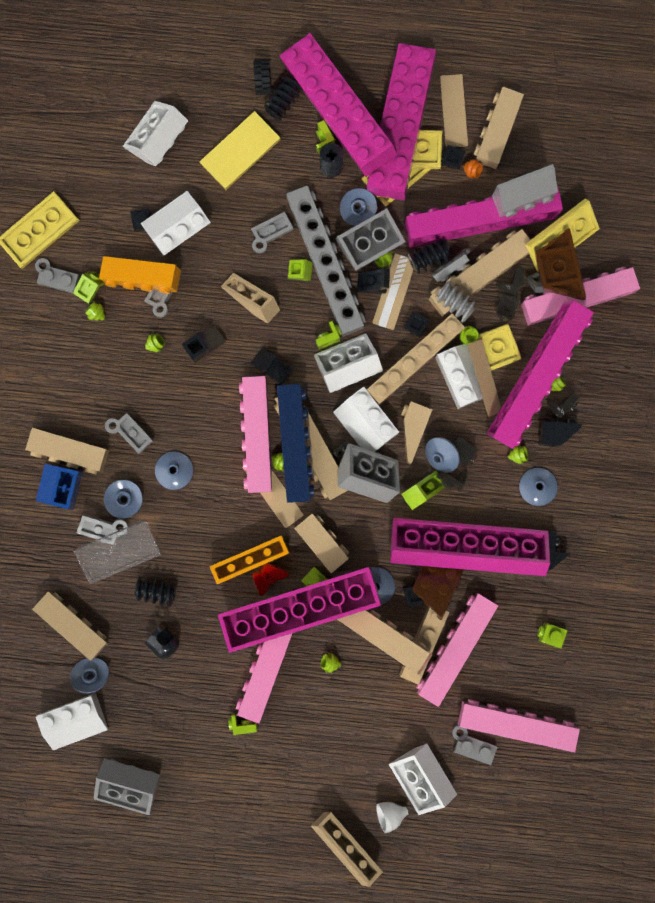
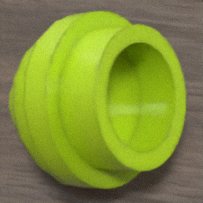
(384, 260)
(95, 312)
(469, 335)
(155, 343)
(558, 384)
(519, 454)
(277, 460)
(330, 662)

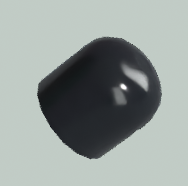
(162, 642)

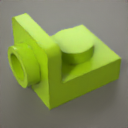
(323, 134)
(88, 286)
(326, 339)
(313, 577)
(551, 635)
(246, 726)

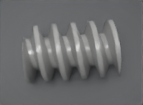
(456, 301)

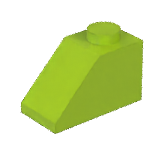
(423, 490)

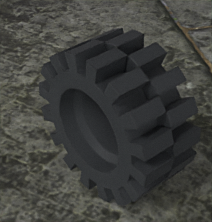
(262, 77)

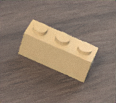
(322, 542)

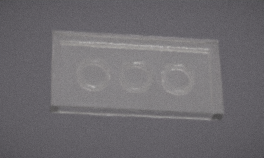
(117, 551)

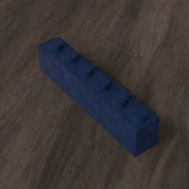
(294, 443)

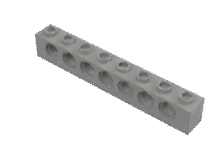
(296, 200)

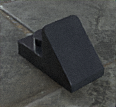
(374, 281)
(271, 366)
(555, 557)

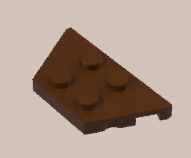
(560, 267)
(437, 587)

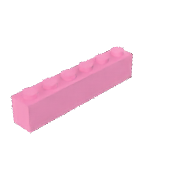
(597, 291)
(256, 434)
(457, 649)
(263, 678)
(518, 726)

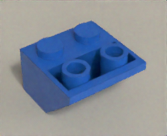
(59, 486)

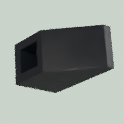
(203, 343)
(556, 433)

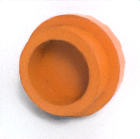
(473, 168)

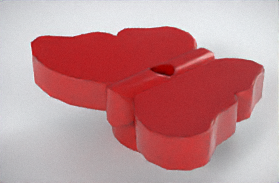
(267, 575)

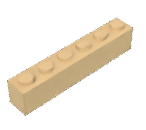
(486, 268)
(415, 359)
(324, 466)
(389, 639)

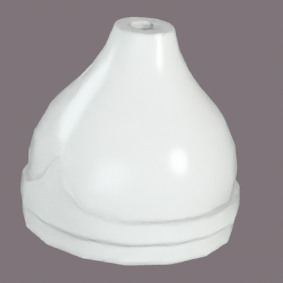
(390, 815)

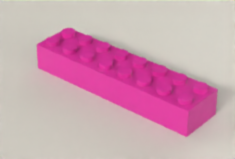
(338, 105)
(403, 118)
(472, 220)
(540, 373)
(470, 547)
(299, 609)

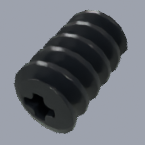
(281, 97)
(331, 160)
(429, 256)
(155, 592)

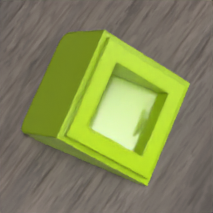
(300, 270)

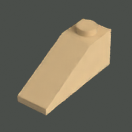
(251, 297)
(414, 424)

